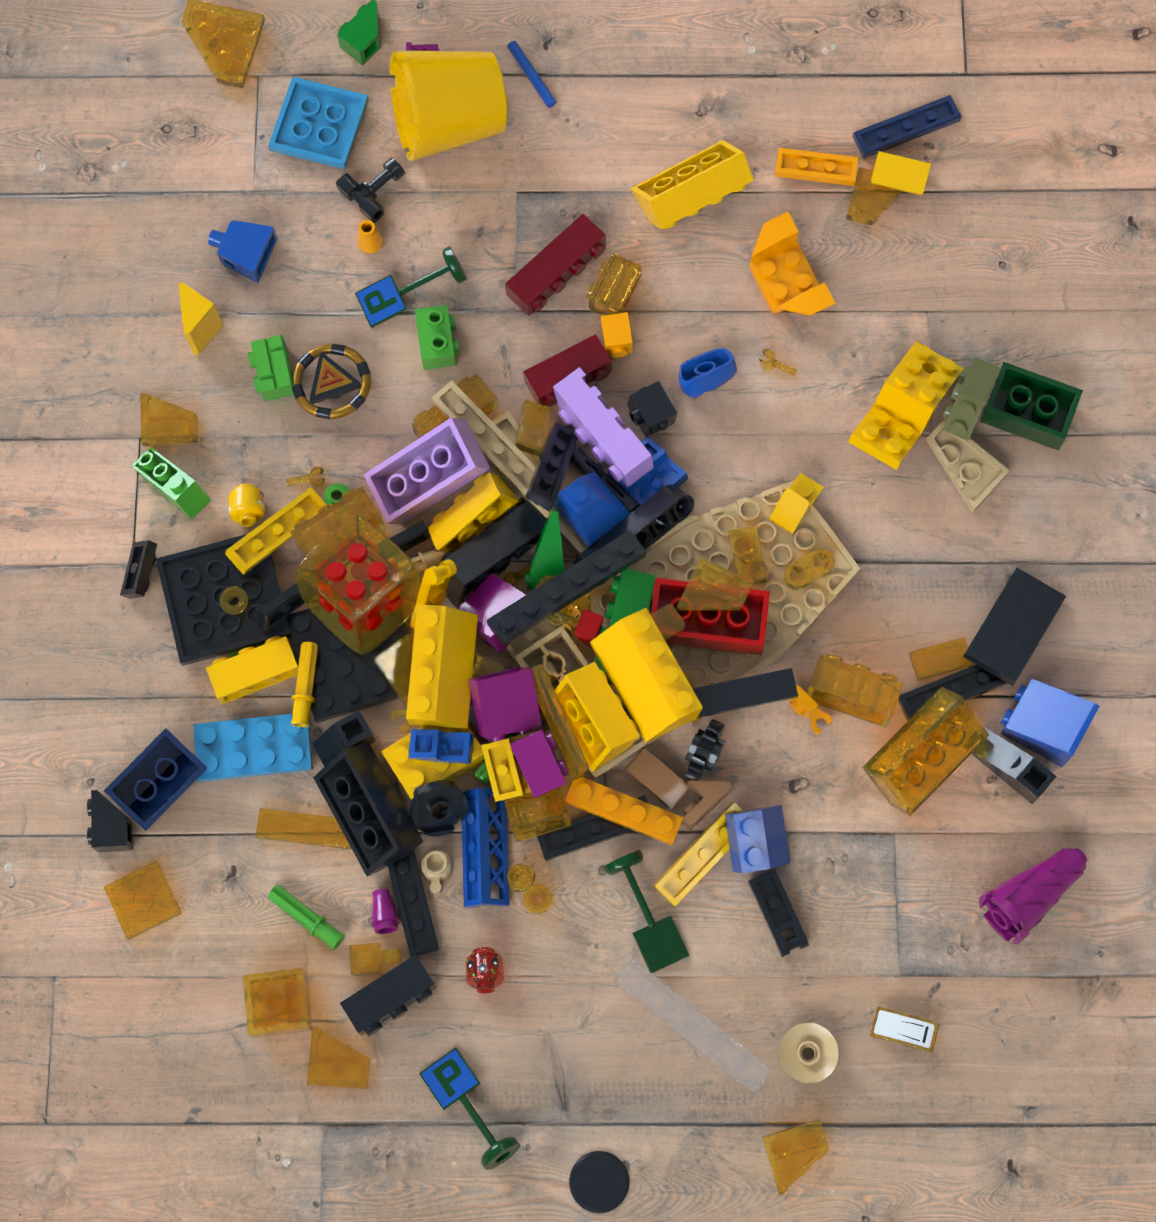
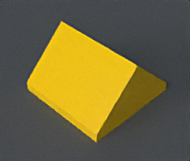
(199, 318)

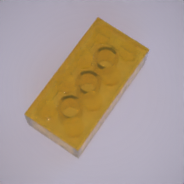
(926, 751)

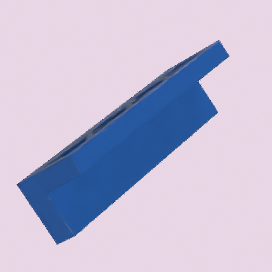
(479, 846)

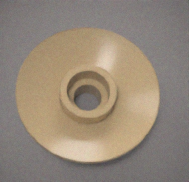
(824, 1053)

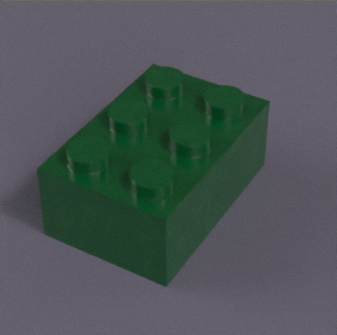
(1031, 406)

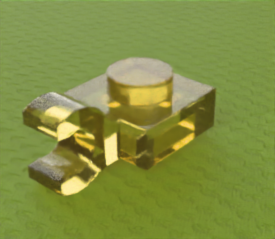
(368, 958)

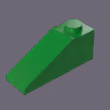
(548, 552)

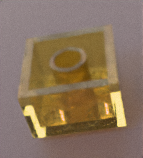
(277, 1002)

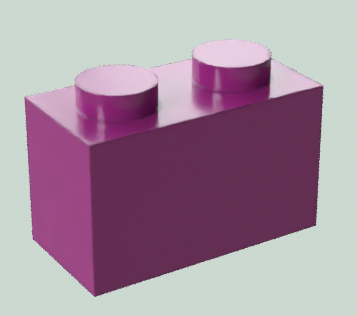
(539, 762)

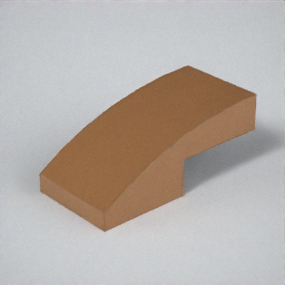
(657, 778)

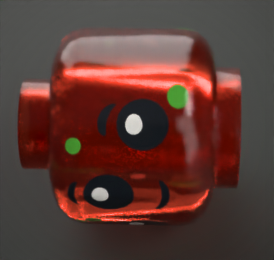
(484, 970)

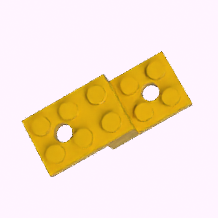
(905, 405)

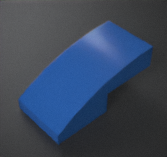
(441, 746)

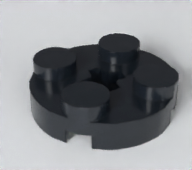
(428, 797)

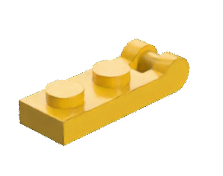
(434, 586)

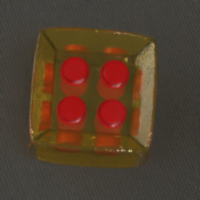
(359, 584)

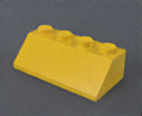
(693, 184)
(441, 667)
(646, 675)

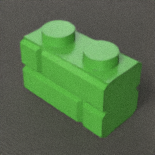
(272, 367)

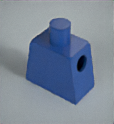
(245, 247)

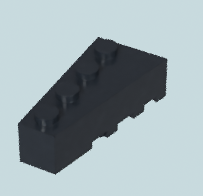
(493, 550)

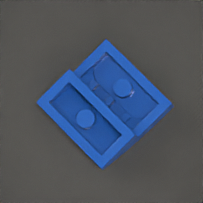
(663, 474)

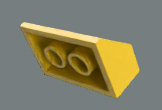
(471, 512)
(595, 715)

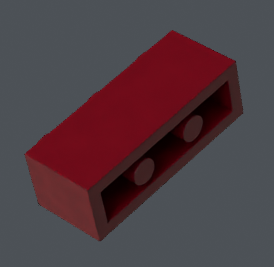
(586, 354)

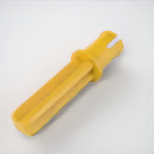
(304, 684)

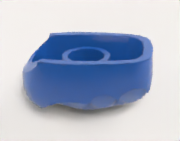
(707, 372)

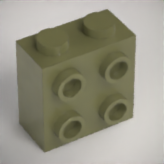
(970, 398)

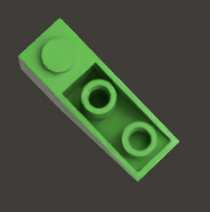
(172, 482)

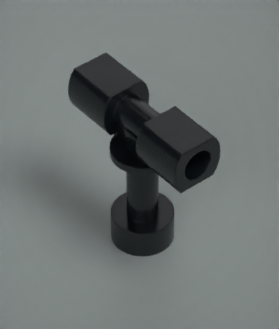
(365, 193)

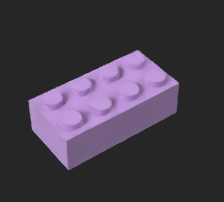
(427, 471)

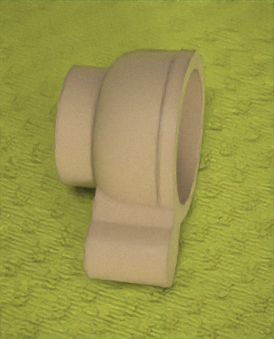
(436, 867)

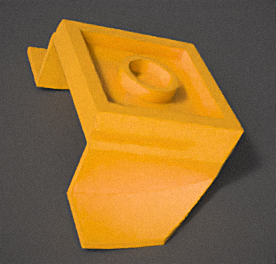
(784, 271)

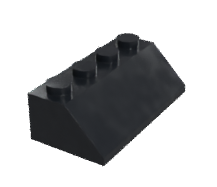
(367, 808)

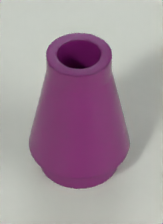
(384, 915)

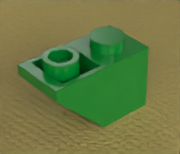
(362, 33)

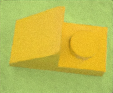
(796, 503)

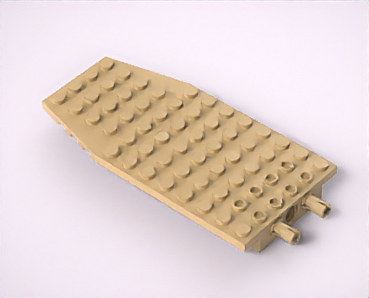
(676, 558)

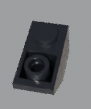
(341, 735)
(109, 826)

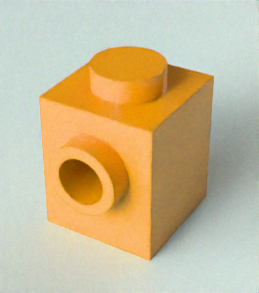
(617, 335)

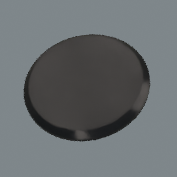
(599, 1182)

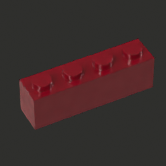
(556, 265)

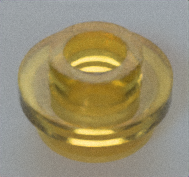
(230, 593)
(521, 877)
(534, 890)

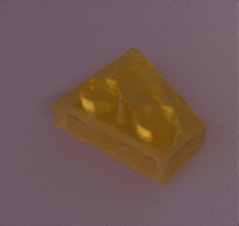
(869, 199)
(166, 423)
(714, 589)
(335, 1063)
(794, 1151)

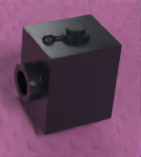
(651, 409)

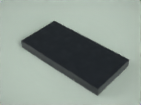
(1014, 626)

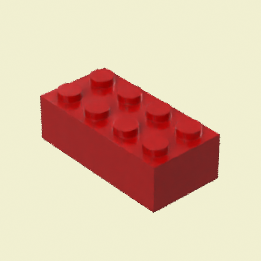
(716, 629)

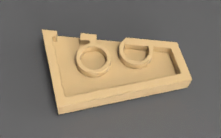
(967, 465)

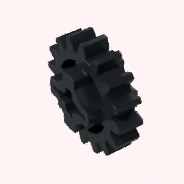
(705, 750)

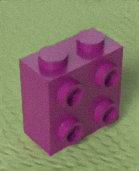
(488, 600)
(505, 703)

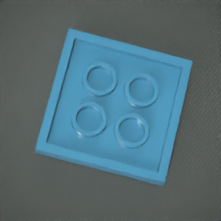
(318, 123)

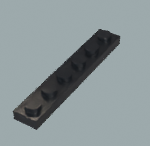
(566, 588)

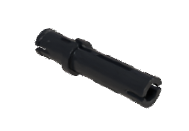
(588, 466)

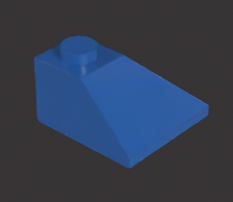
(590, 508)

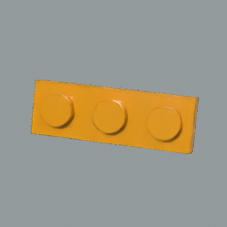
(816, 166)

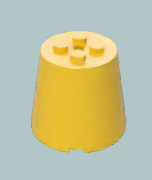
(446, 99)

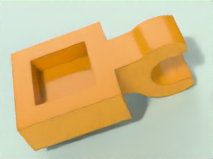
(809, 708)

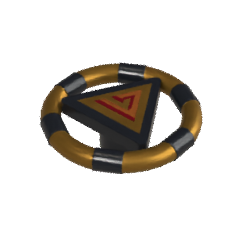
(331, 381)

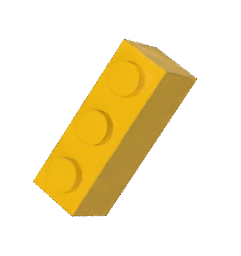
(253, 669)

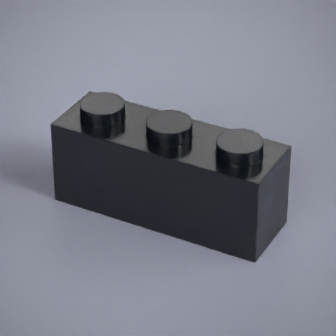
(388, 996)

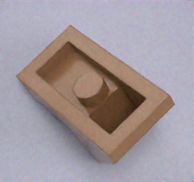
(710, 794)

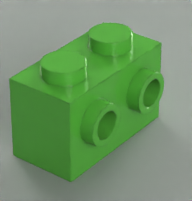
(435, 337)

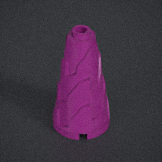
(1025, 898)

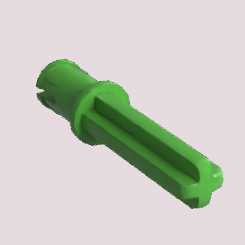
(306, 917)

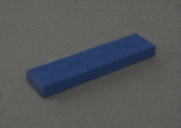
(907, 126)

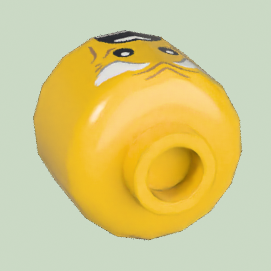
(246, 504)

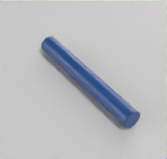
(531, 73)

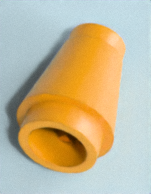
(369, 237)

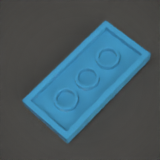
(252, 747)

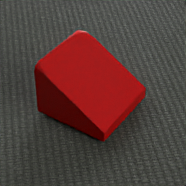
(589, 627)

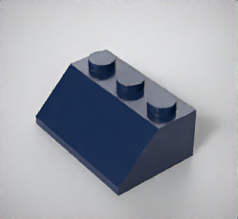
(155, 779)

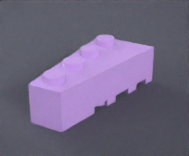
(601, 429)

